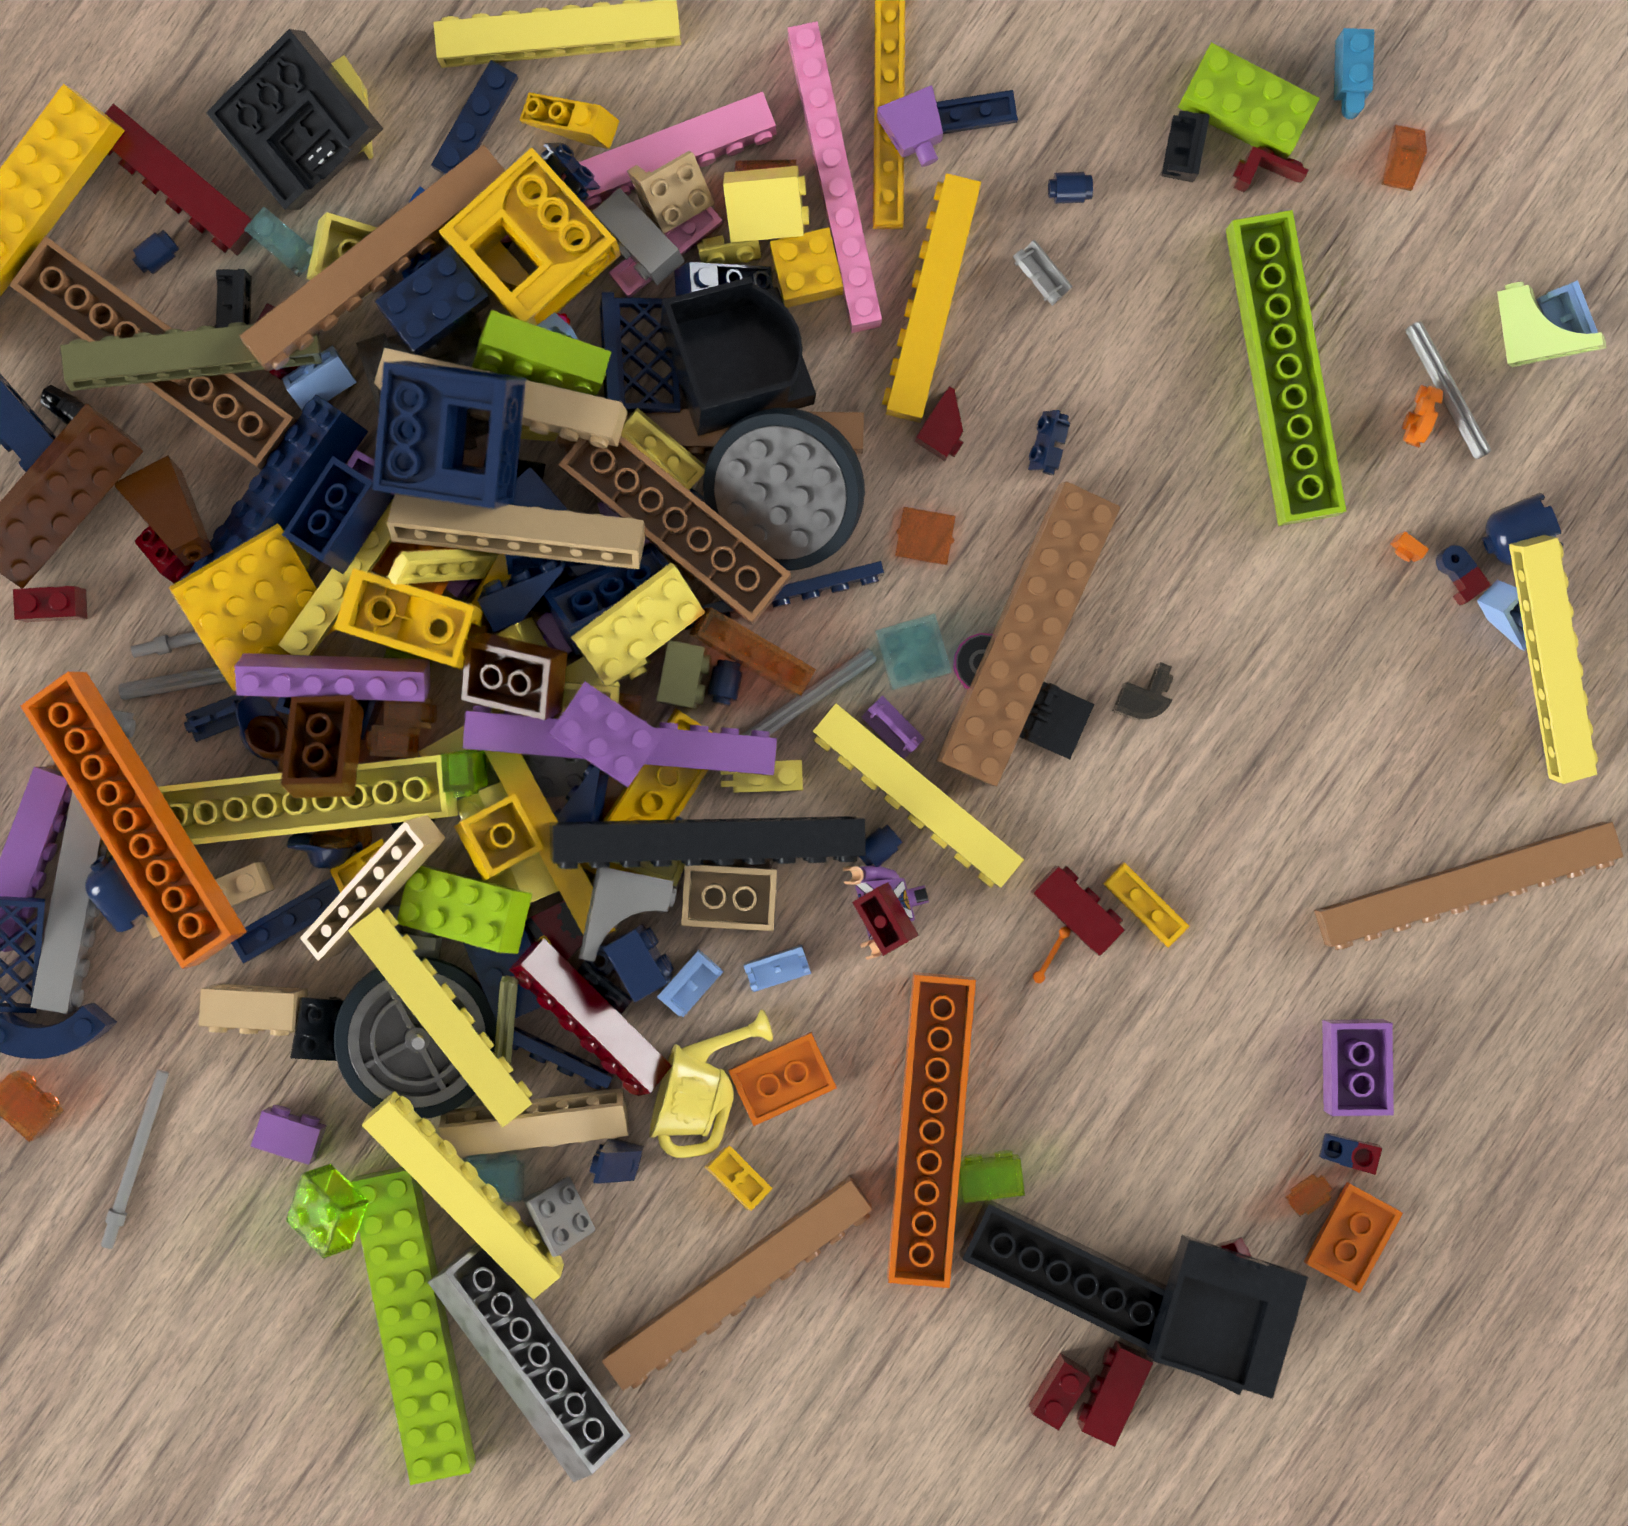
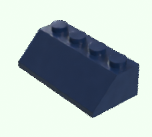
(595, 592)

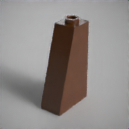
(168, 508)

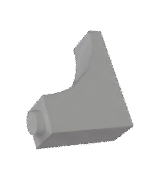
(619, 896)

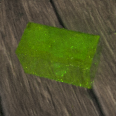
(464, 772)
(991, 1176)

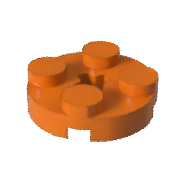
(1422, 420)

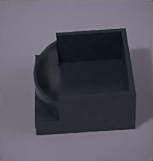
(735, 353)

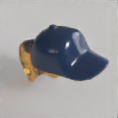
(331, 847)

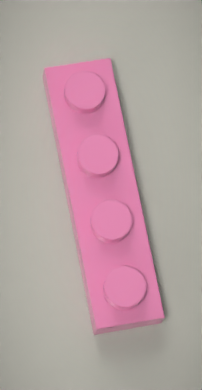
(683, 237)

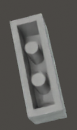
(638, 237)

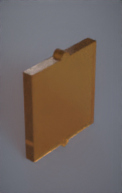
(925, 536)

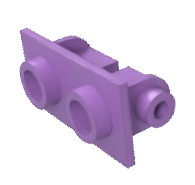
(892, 727)

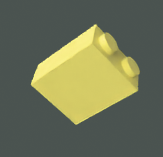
(765, 203)

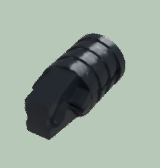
(60, 403)

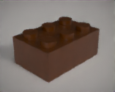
(514, 676)
(322, 746)

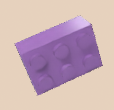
(606, 734)
(1358, 1067)

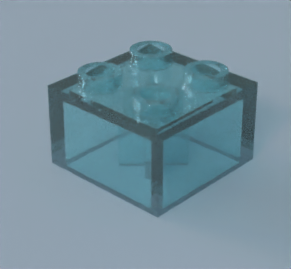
(913, 652)

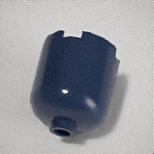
(1517, 523)
(113, 894)

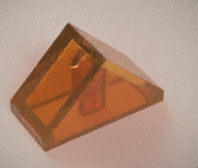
(1404, 157)

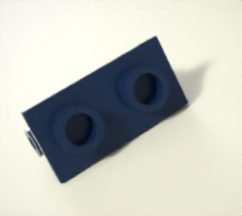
(562, 161)
(1051, 428)
(213, 718)

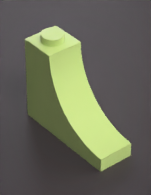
(1531, 336)

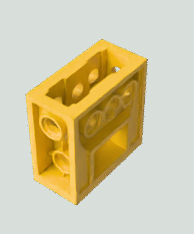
(509, 210)
(417, 621)

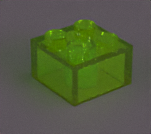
(326, 1210)

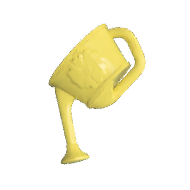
(697, 1092)

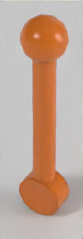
(1038, 976)

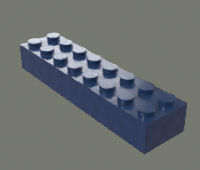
(287, 476)

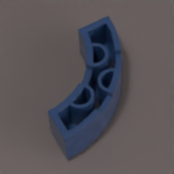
(40, 1041)

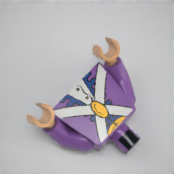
(870, 877)

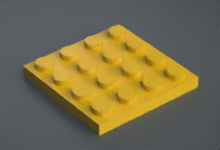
(246, 599)

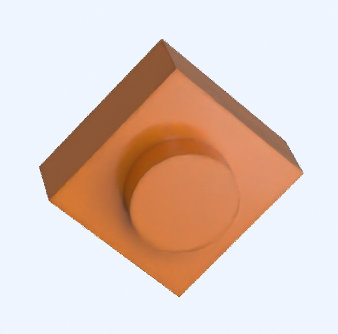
(1408, 547)

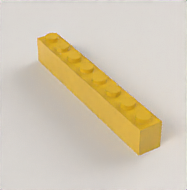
(932, 298)

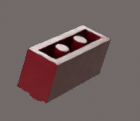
(1079, 909)
(1114, 1393)

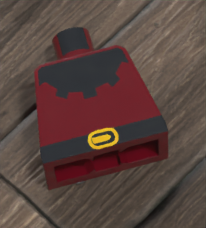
(558, 929)

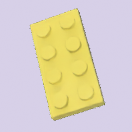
(638, 624)

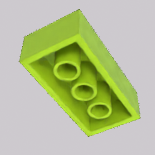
(1248, 101)
(540, 355)
(465, 909)

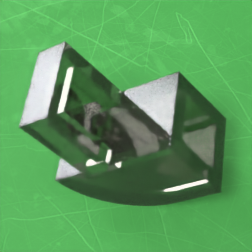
(1145, 703)

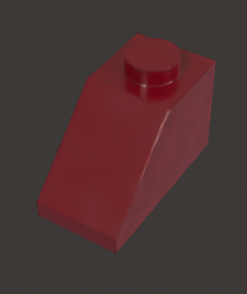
(943, 428)

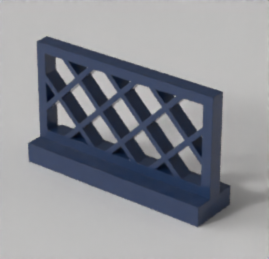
(611, 340)
(20, 902)

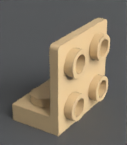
(672, 191)

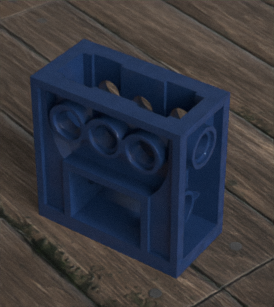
(425, 433)

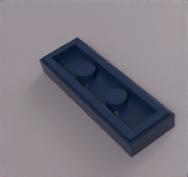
(977, 111)

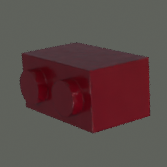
(50, 604)
(885, 918)
(1059, 1391)

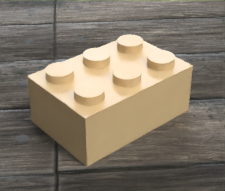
(729, 897)
(250, 1008)

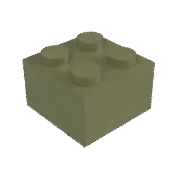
(683, 675)

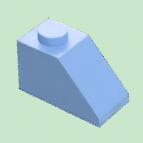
(1502, 610)

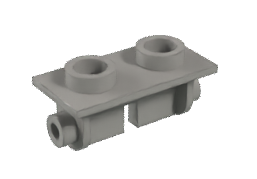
(1042, 272)

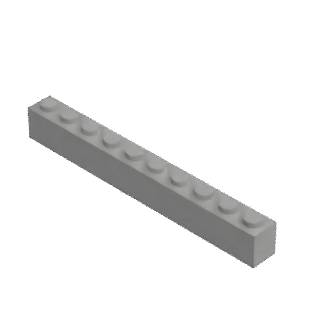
(71, 911)

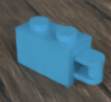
(1353, 69)

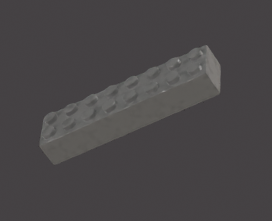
(530, 1362)

